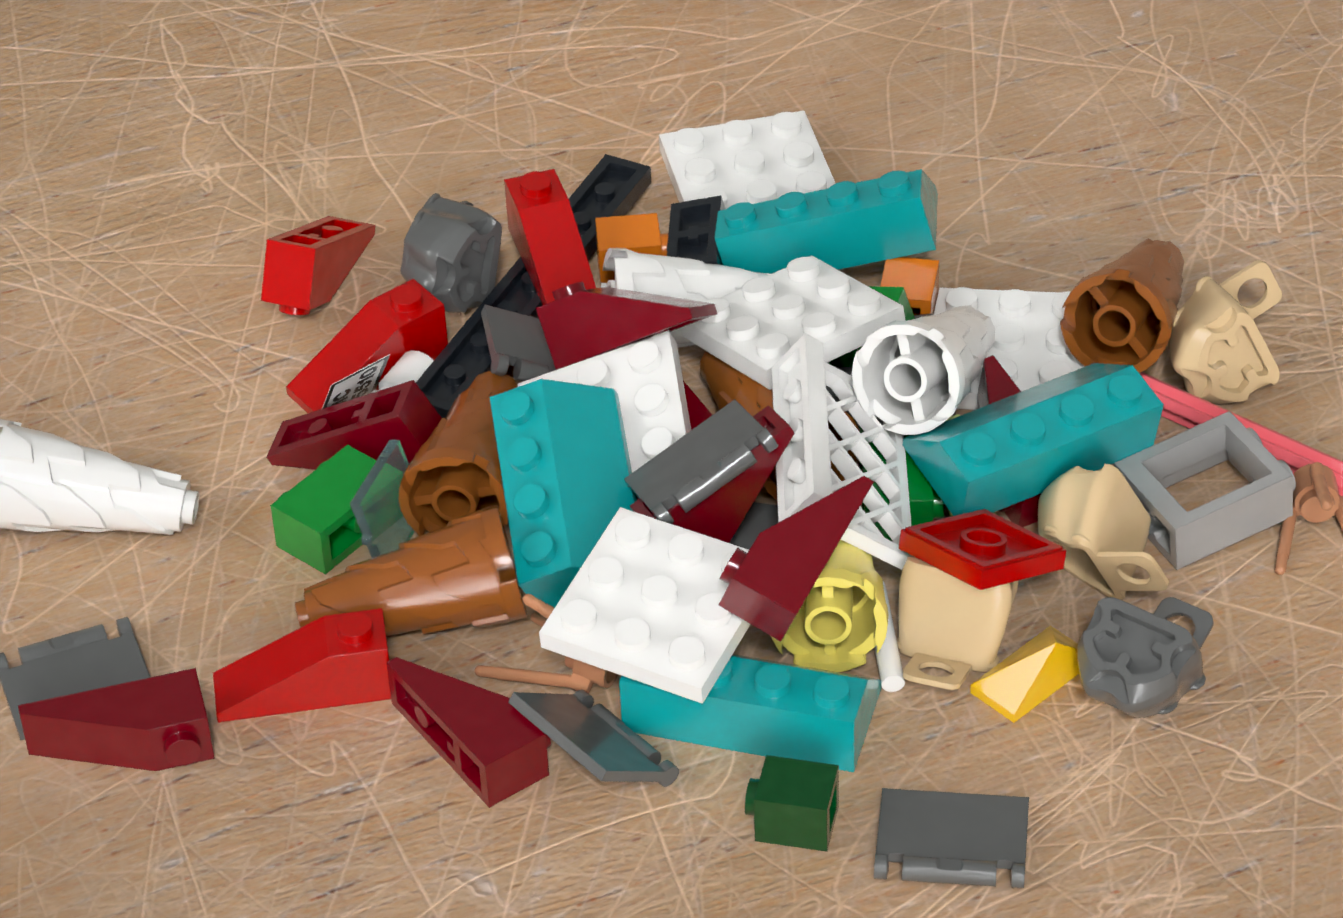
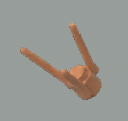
(1314, 499)
(583, 674)

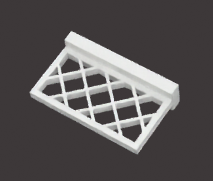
(805, 465)

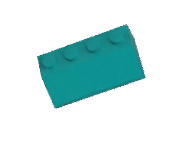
(837, 225)
(1037, 435)
(560, 477)
(763, 711)

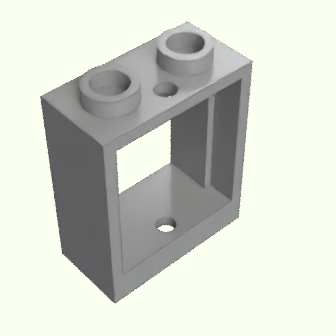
(1198, 533)

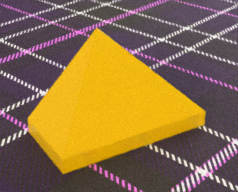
(1029, 674)

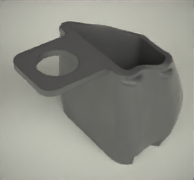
(453, 252)
(1141, 657)

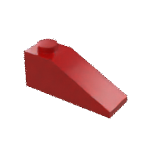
(546, 233)
(312, 262)
(388, 324)
(315, 667)

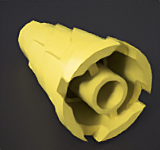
(841, 614)

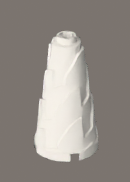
(673, 278)
(921, 368)
(79, 488)

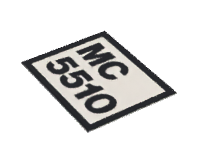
(356, 384)

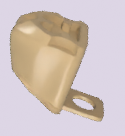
(1218, 342)
(1101, 529)
(949, 624)

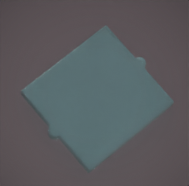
(378, 505)

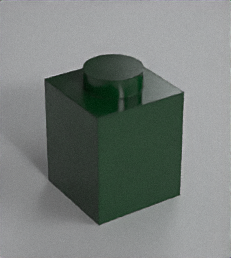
(794, 802)

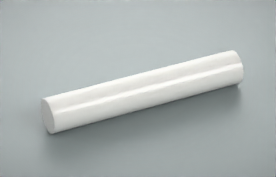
(889, 658)

